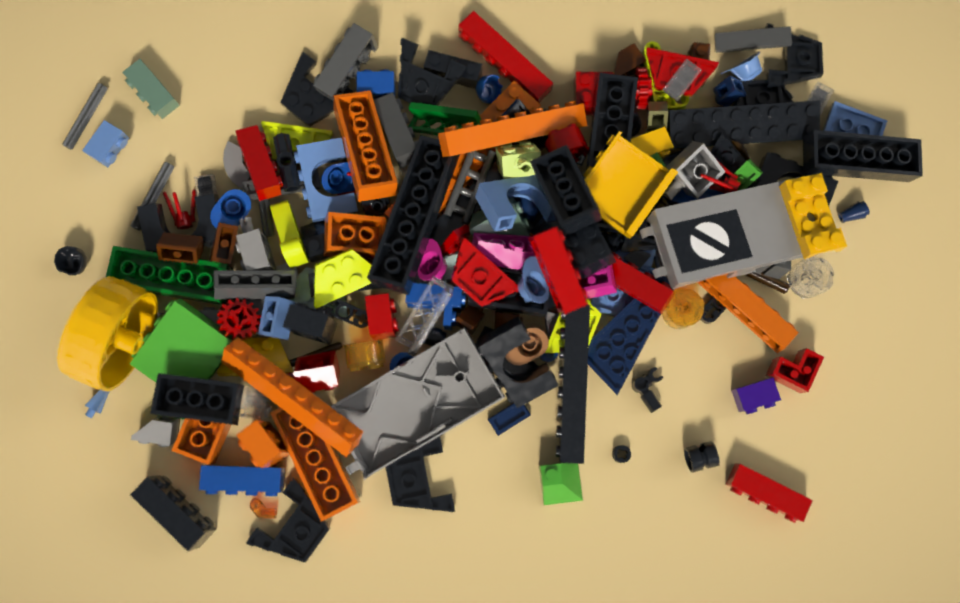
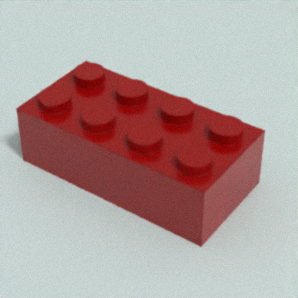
(558, 270)

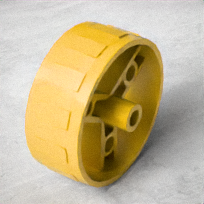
(106, 332)

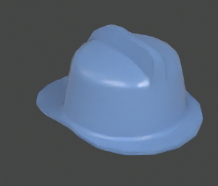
(747, 69)
(532, 283)

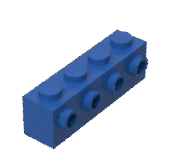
(241, 478)

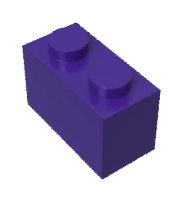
(756, 395)

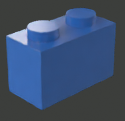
(379, 82)

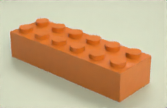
(365, 146)
(317, 466)

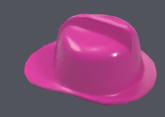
(432, 262)

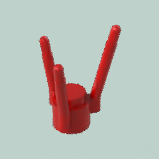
(728, 185)
(181, 219)

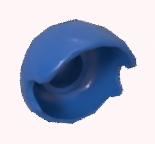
(488, 88)

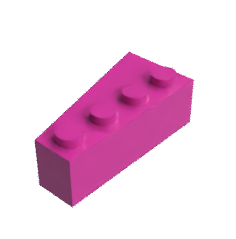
(503, 249)

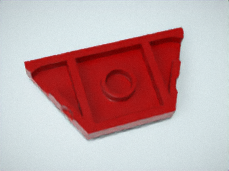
(665, 65)
(480, 276)

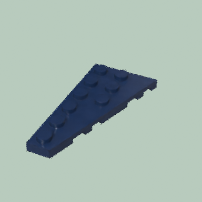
(621, 342)

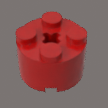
(568, 136)

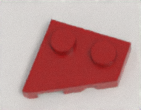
(453, 242)

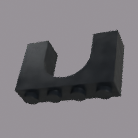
(776, 167)
(153, 221)
(519, 387)

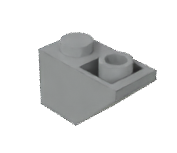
(161, 431)

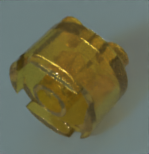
(693, 307)
(365, 354)

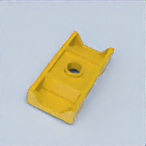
(808, 196)

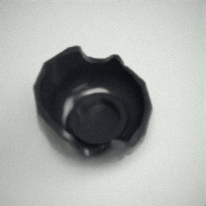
(70, 260)

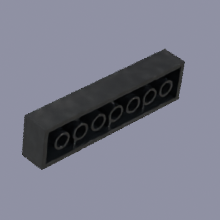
(611, 113)
(744, 123)
(412, 217)

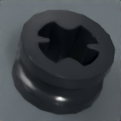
(622, 448)

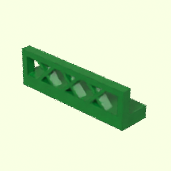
(432, 114)

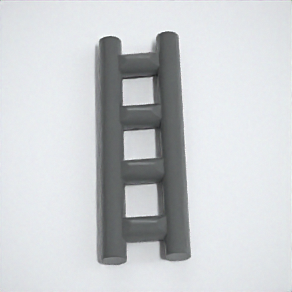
(459, 189)

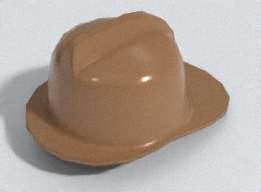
(529, 350)

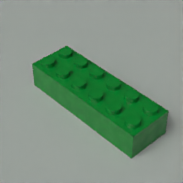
(166, 277)

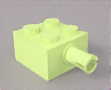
(515, 160)

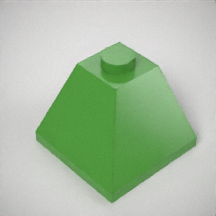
(560, 483)

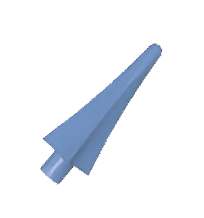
(96, 403)

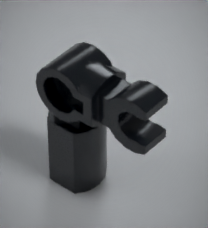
(641, 386)

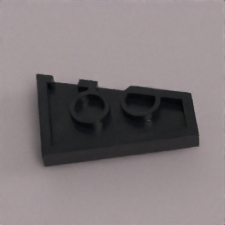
(729, 157)

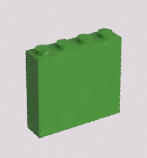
(182, 344)

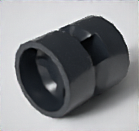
(701, 456)

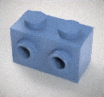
(106, 144)
(273, 317)

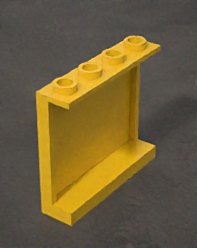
(626, 184)

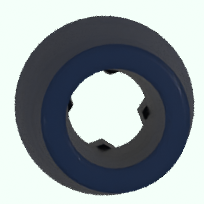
(856, 211)

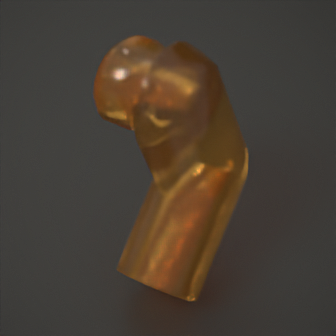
(260, 509)

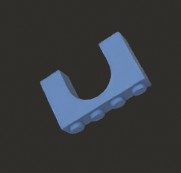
(310, 158)
(498, 210)

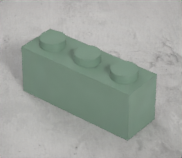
(150, 89)

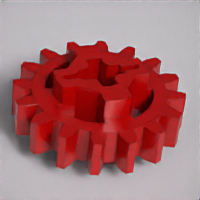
(644, 88)
(230, 320)

